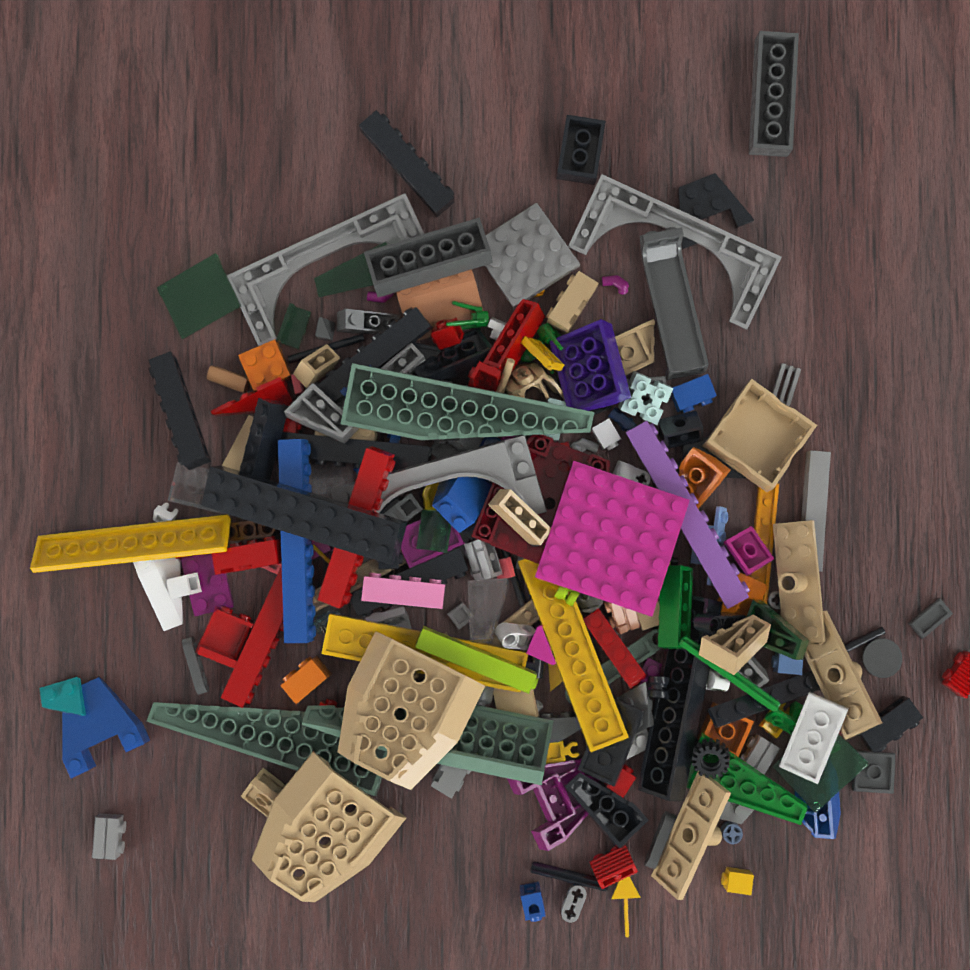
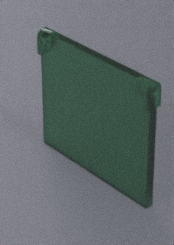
(199, 296)
(840, 769)

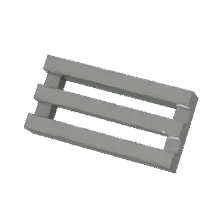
(793, 385)

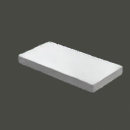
(813, 737)

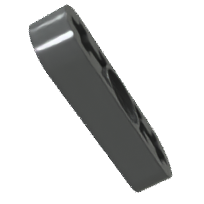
(195, 665)
(659, 840)

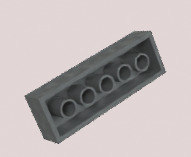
(773, 93)
(428, 257)

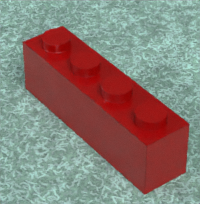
(522, 323)
(614, 648)

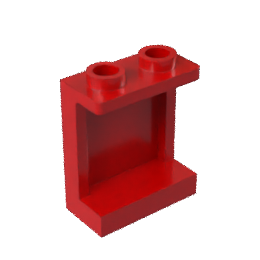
(224, 636)

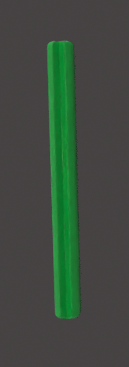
(737, 679)

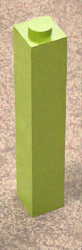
(476, 660)

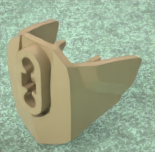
(531, 375)

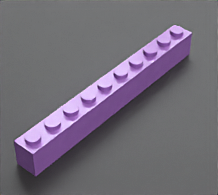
(694, 526)

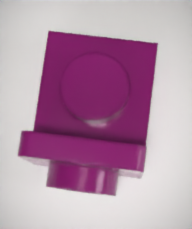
(651, 668)

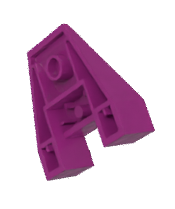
(558, 804)

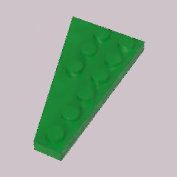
(754, 789)

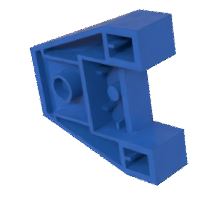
(104, 718)

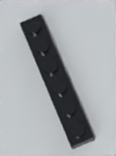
(748, 706)

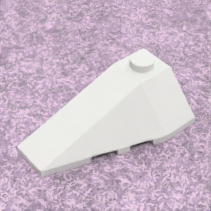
(153, 578)

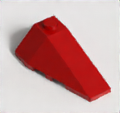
(275, 390)

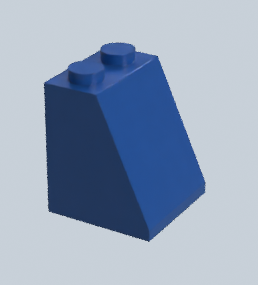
(461, 500)

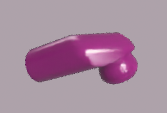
(372, 296)

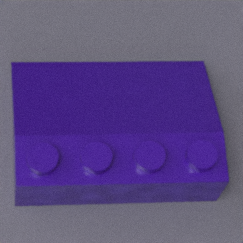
(592, 367)

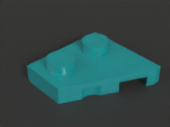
(64, 696)

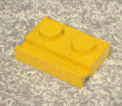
(543, 354)

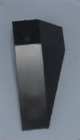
(456, 359)
(611, 813)

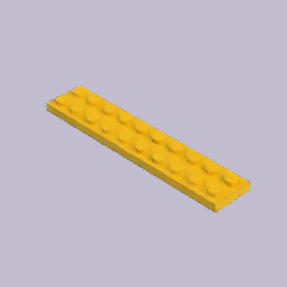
(131, 543)
(350, 637)
(576, 662)

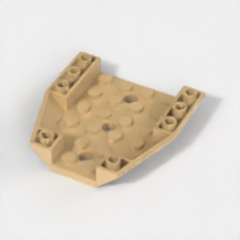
(434, 711)
(313, 808)

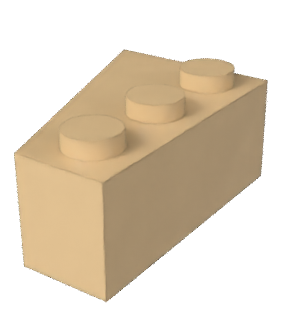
(571, 302)
(736, 645)

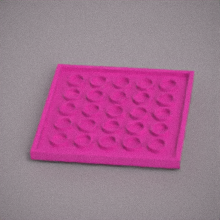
(612, 538)

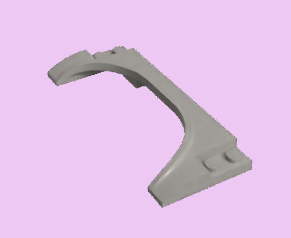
(746, 264)
(261, 282)
(501, 462)

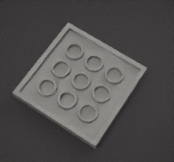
(528, 255)

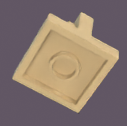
(263, 791)

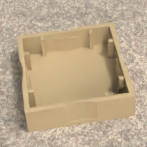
(759, 436)

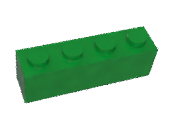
(675, 606)

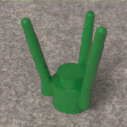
(477, 319)
(546, 334)

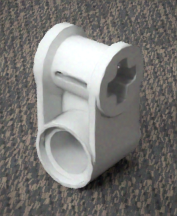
(630, 472)
(514, 635)

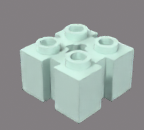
(640, 386)

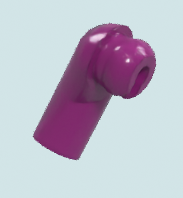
(617, 281)

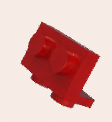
(484, 377)

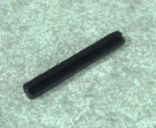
(566, 875)

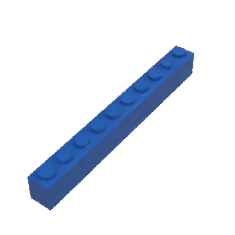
(296, 550)

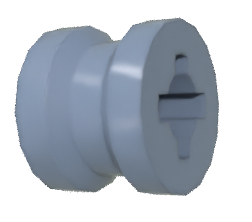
(734, 835)

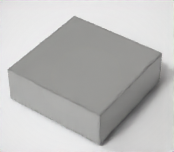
(459, 615)

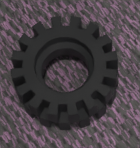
(710, 768)

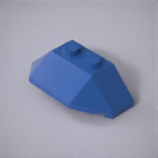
(824, 822)

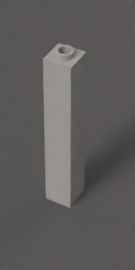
(815, 496)

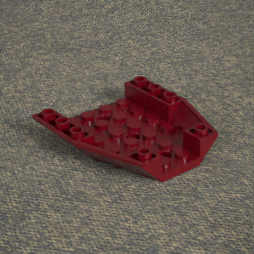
(545, 457)

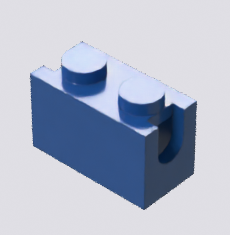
(693, 393)
(532, 901)

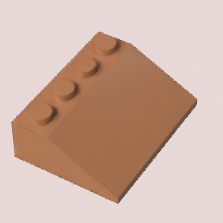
(436, 298)

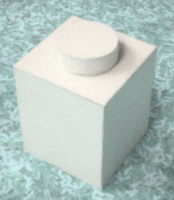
(606, 435)
(183, 585)

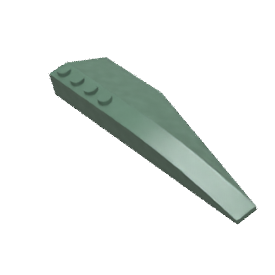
(446, 410)
(265, 735)
(491, 743)

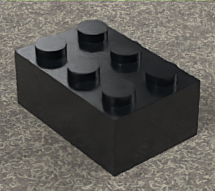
(581, 149)

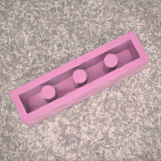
(403, 592)

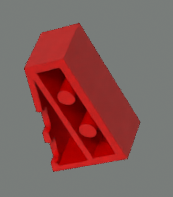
(248, 556)

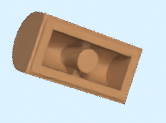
(228, 379)

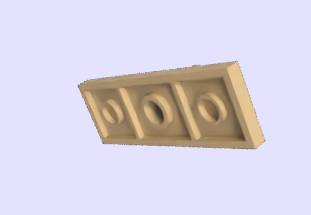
(799, 562)
(841, 681)
(691, 835)

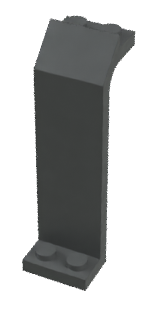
(673, 303)

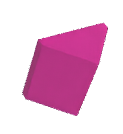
(749, 550)
(540, 647)

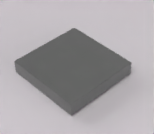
(877, 776)

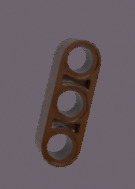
(242, 531)

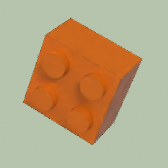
(265, 364)
(306, 679)
(732, 734)

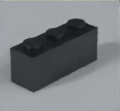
(895, 720)

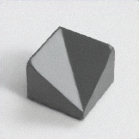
(325, 329)

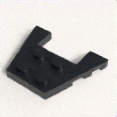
(708, 198)

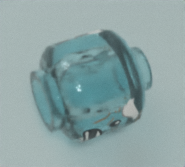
(321, 619)

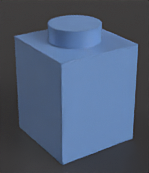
(786, 665)

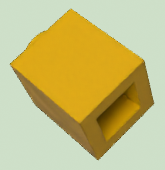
(738, 880)

